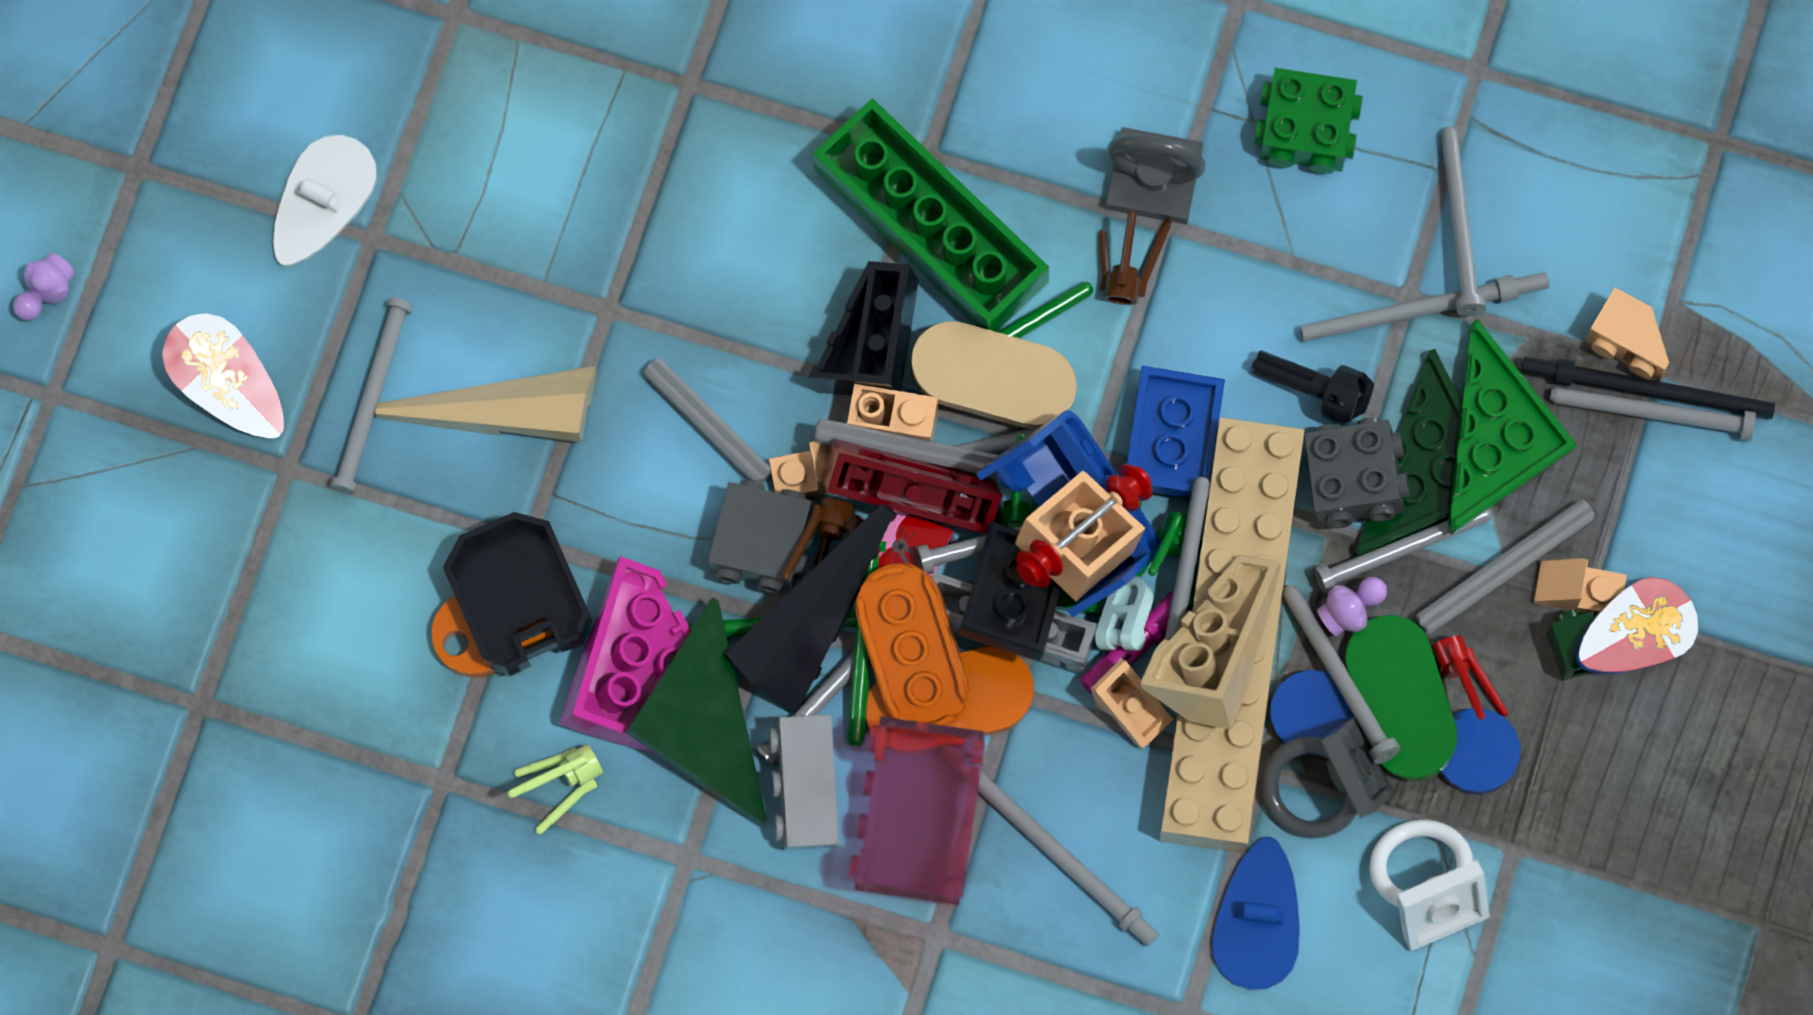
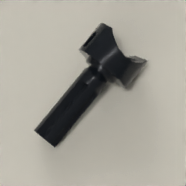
(1342, 395)

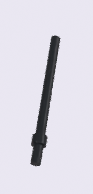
(1566, 372)

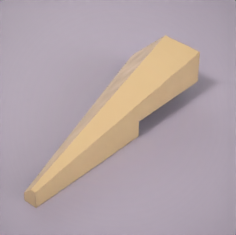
(534, 406)

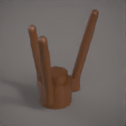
(1122, 284)
(833, 519)

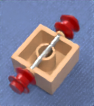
(1083, 531)

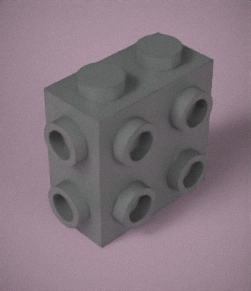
(1356, 472)
(759, 535)

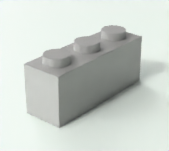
(805, 782)

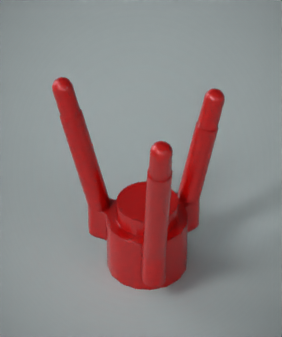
(1456, 661)

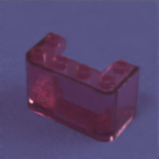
(918, 811)

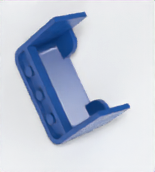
(1048, 462)

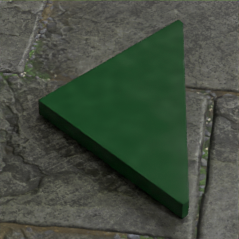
(1429, 459)
(698, 718)

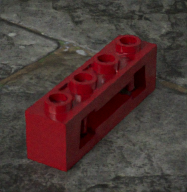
(911, 486)

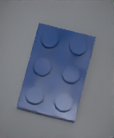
(1175, 428)

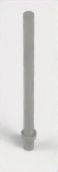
(1129, 917)

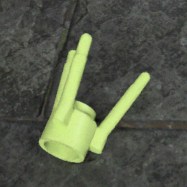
(577, 767)

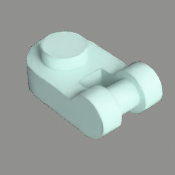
(1129, 605)

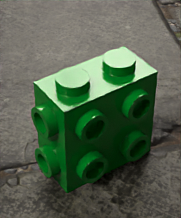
(1308, 120)

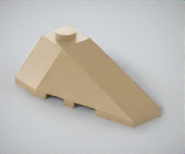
(1212, 655)

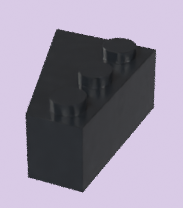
(872, 334)

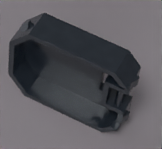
(512, 579)

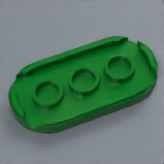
(1405, 693)

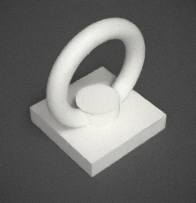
(1440, 903)

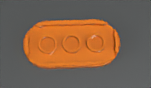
(912, 645)
(998, 692)

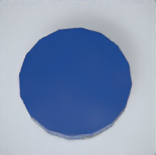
(1307, 707)
(1484, 753)

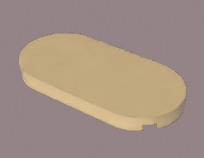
(992, 374)

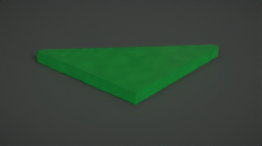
(1502, 432)

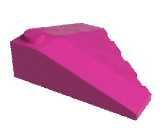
(623, 654)

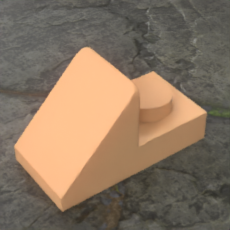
(801, 470)
(1574, 586)
(1133, 708)

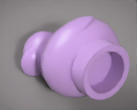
(47, 283)
(1347, 610)

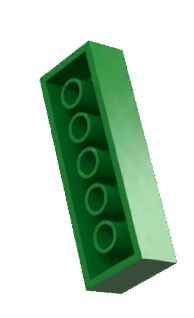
(930, 217)

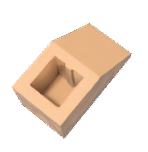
(1630, 334)
(894, 411)

